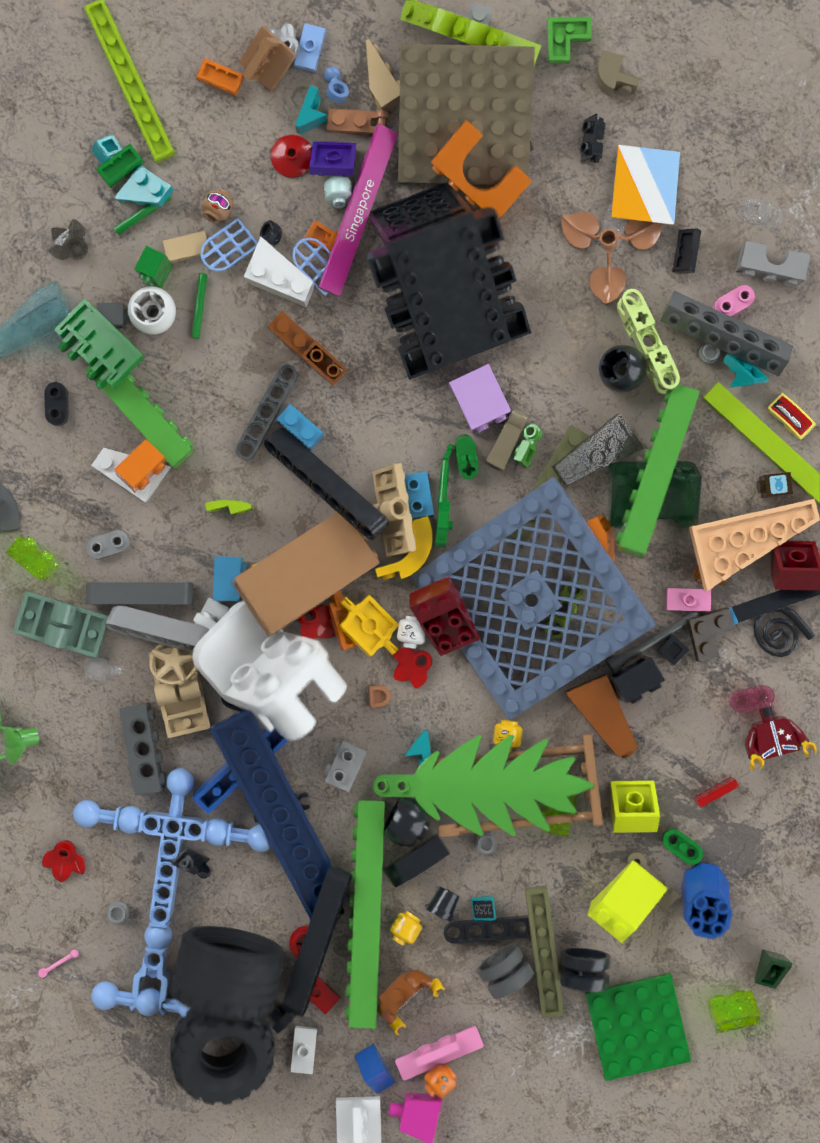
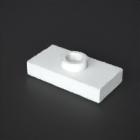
(304, 1049)

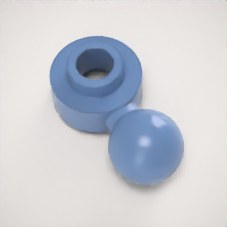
(336, 90)

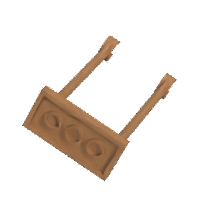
(588, 770)

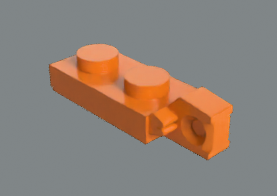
(338, 614)

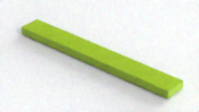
(129, 80)
(764, 439)

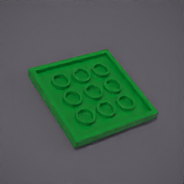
(638, 1027)

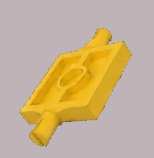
(368, 625)

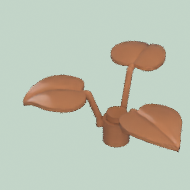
(581, 229)

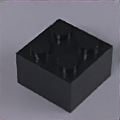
(636, 679)

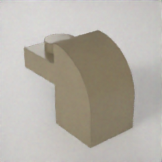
(610, 78)

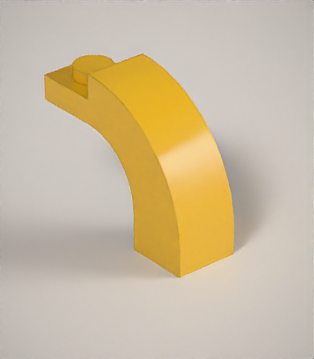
(415, 559)

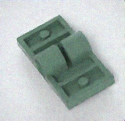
(61, 624)

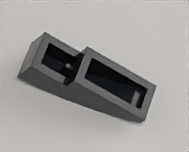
(417, 860)

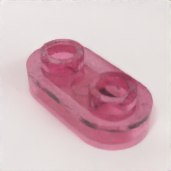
(751, 698)

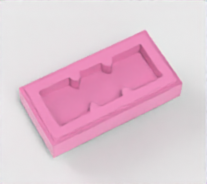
(688, 599)

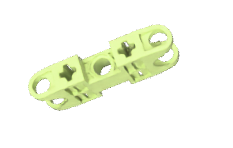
(640, 326)

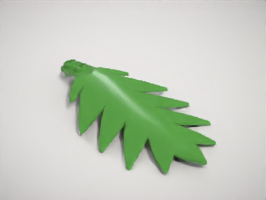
(457, 786)

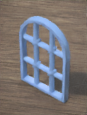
(230, 239)
(307, 260)

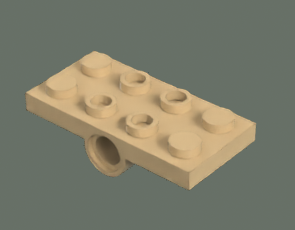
(393, 504)
(181, 704)

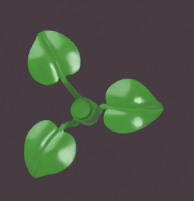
(16, 742)

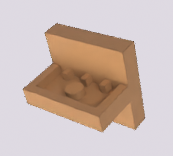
(267, 59)

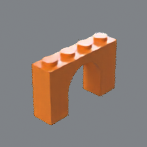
(450, 163)

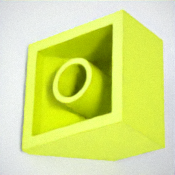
(634, 806)

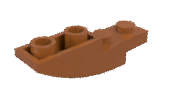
(307, 348)

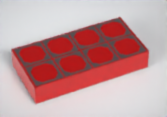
(715, 791)

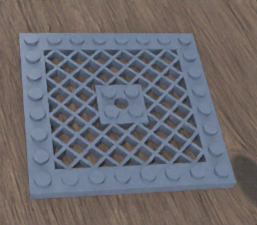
(636, 617)

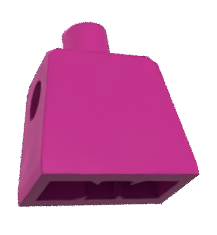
(417, 1115)

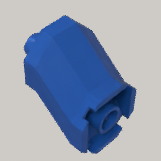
(706, 900)

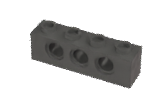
(133, 738)

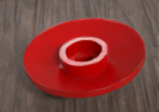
(291, 166)

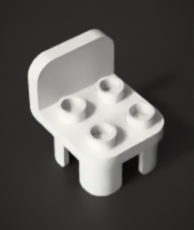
(265, 671)

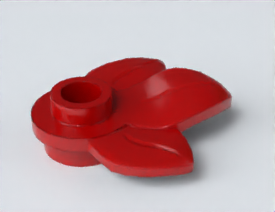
(319, 625)
(409, 668)
(62, 863)

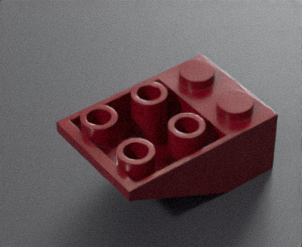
(443, 616)

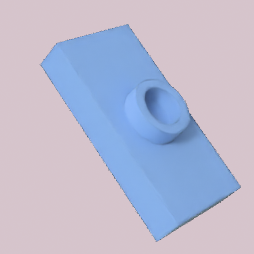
(310, 47)

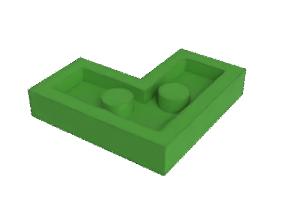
(562, 32)

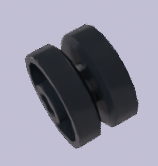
(585, 969)

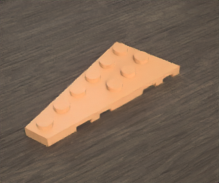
(738, 541)

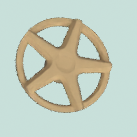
(173, 662)

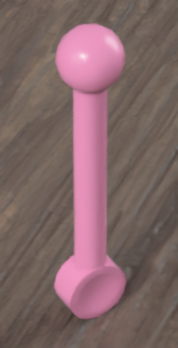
(44, 971)

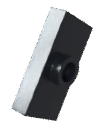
(686, 251)

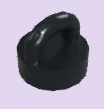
(271, 232)

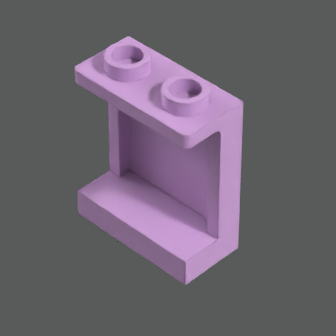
(480, 398)

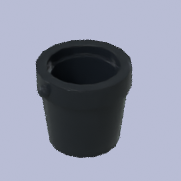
(443, 904)

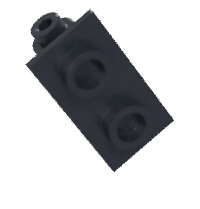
(592, 129)
(193, 863)

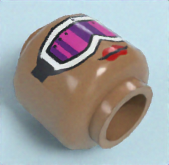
(217, 206)

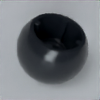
(626, 364)
(406, 823)

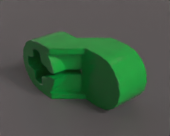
(467, 466)

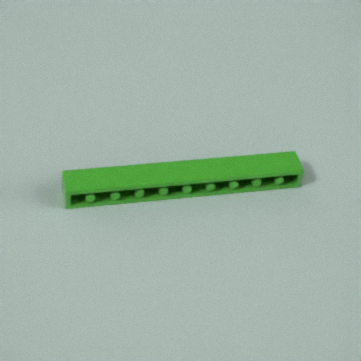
(367, 913)

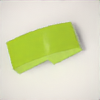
(235, 507)

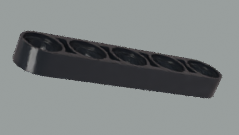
(486, 934)

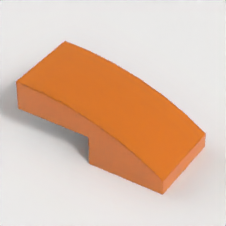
(323, 234)

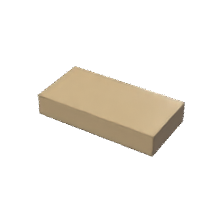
(185, 246)

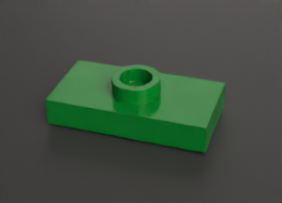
(120, 165)

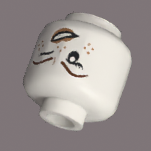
(410, 632)

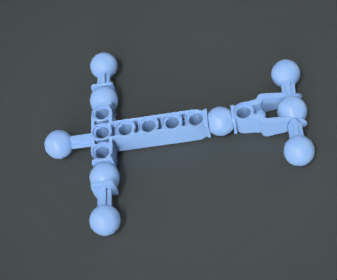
(158, 933)

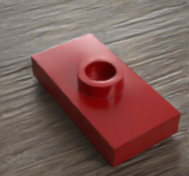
(324, 996)

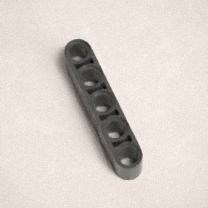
(139, 593)

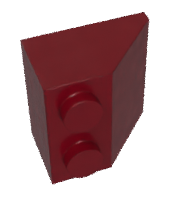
(795, 566)

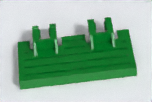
(97, 342)

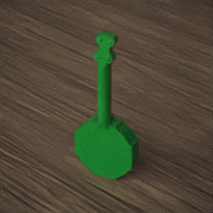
(443, 522)

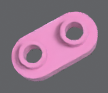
(735, 301)

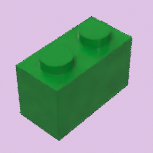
(153, 267)

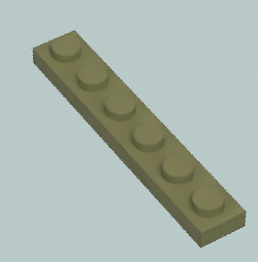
(571, 440)
(544, 951)

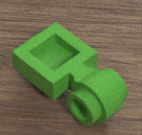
(526, 450)

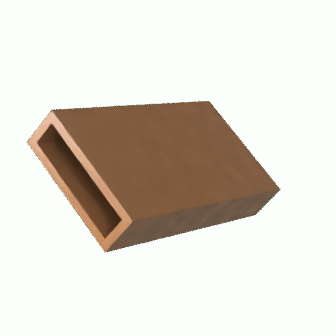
(305, 573)

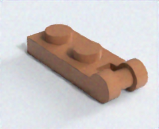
(355, 121)

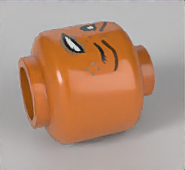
(440, 1080)

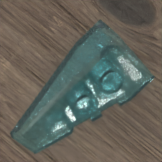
(34, 319)

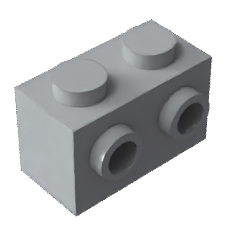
(345, 766)

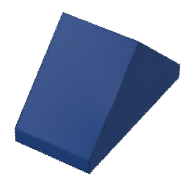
(374, 1069)

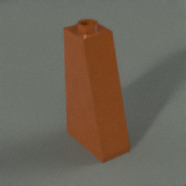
(603, 712)

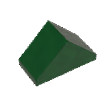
(772, 969)

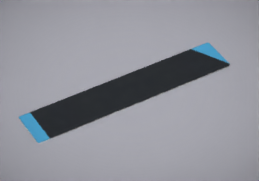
(769, 603)

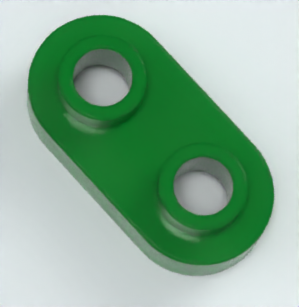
(681, 846)

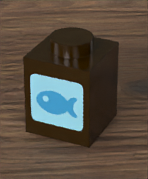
(775, 485)

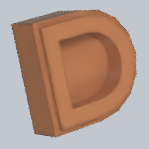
(378, 696)

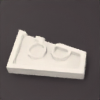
(110, 459)

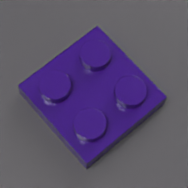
(333, 158)

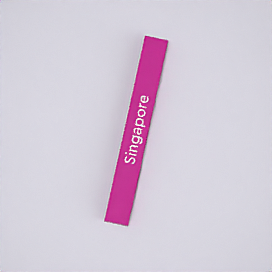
(358, 210)

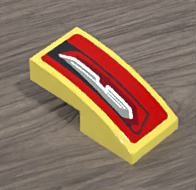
(792, 416)

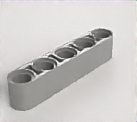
(154, 628)

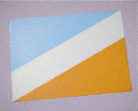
(645, 184)

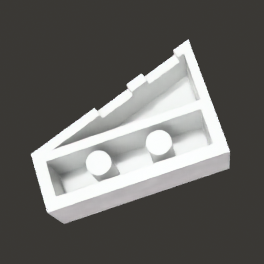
(277, 275)

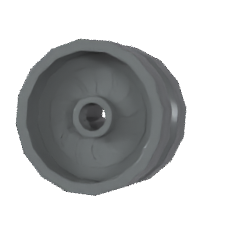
(505, 971)

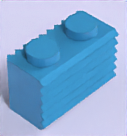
(300, 427)

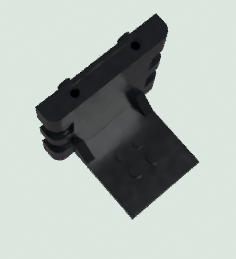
(446, 282)

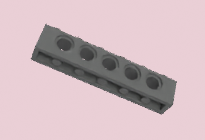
(727, 333)

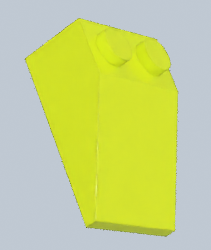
(626, 901)

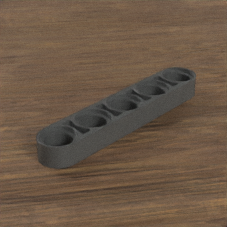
(266, 423)

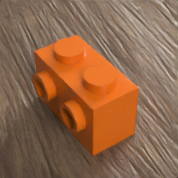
(140, 466)

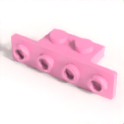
(439, 1052)

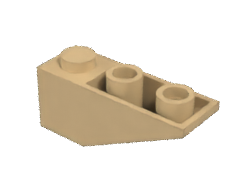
(383, 87)

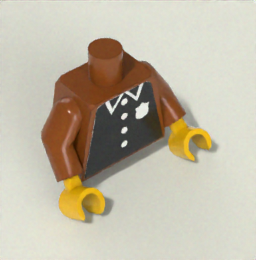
(401, 993)

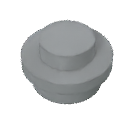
(709, 353)
(486, 844)
(118, 912)

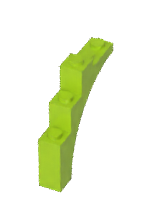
(460, 27)

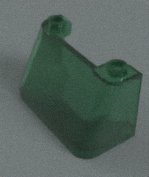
(680, 500)

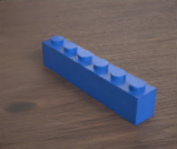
(223, 782)

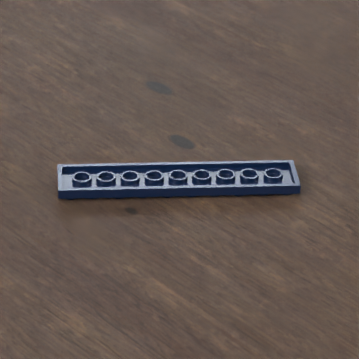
(274, 805)

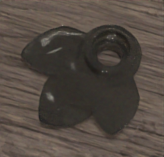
(67, 240)

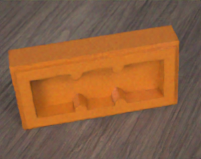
(220, 77)

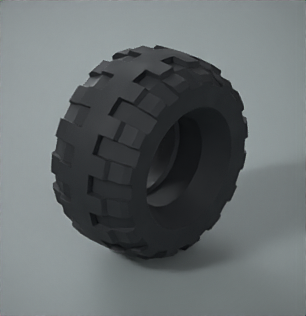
(226, 1076)

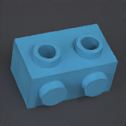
(419, 495)
(224, 572)

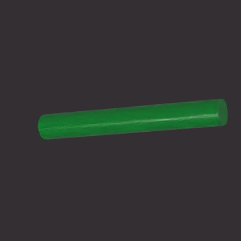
(137, 217)
(199, 304)

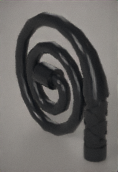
(794, 616)

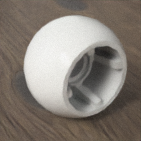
(157, 324)

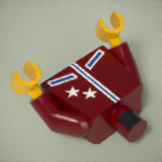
(774, 738)

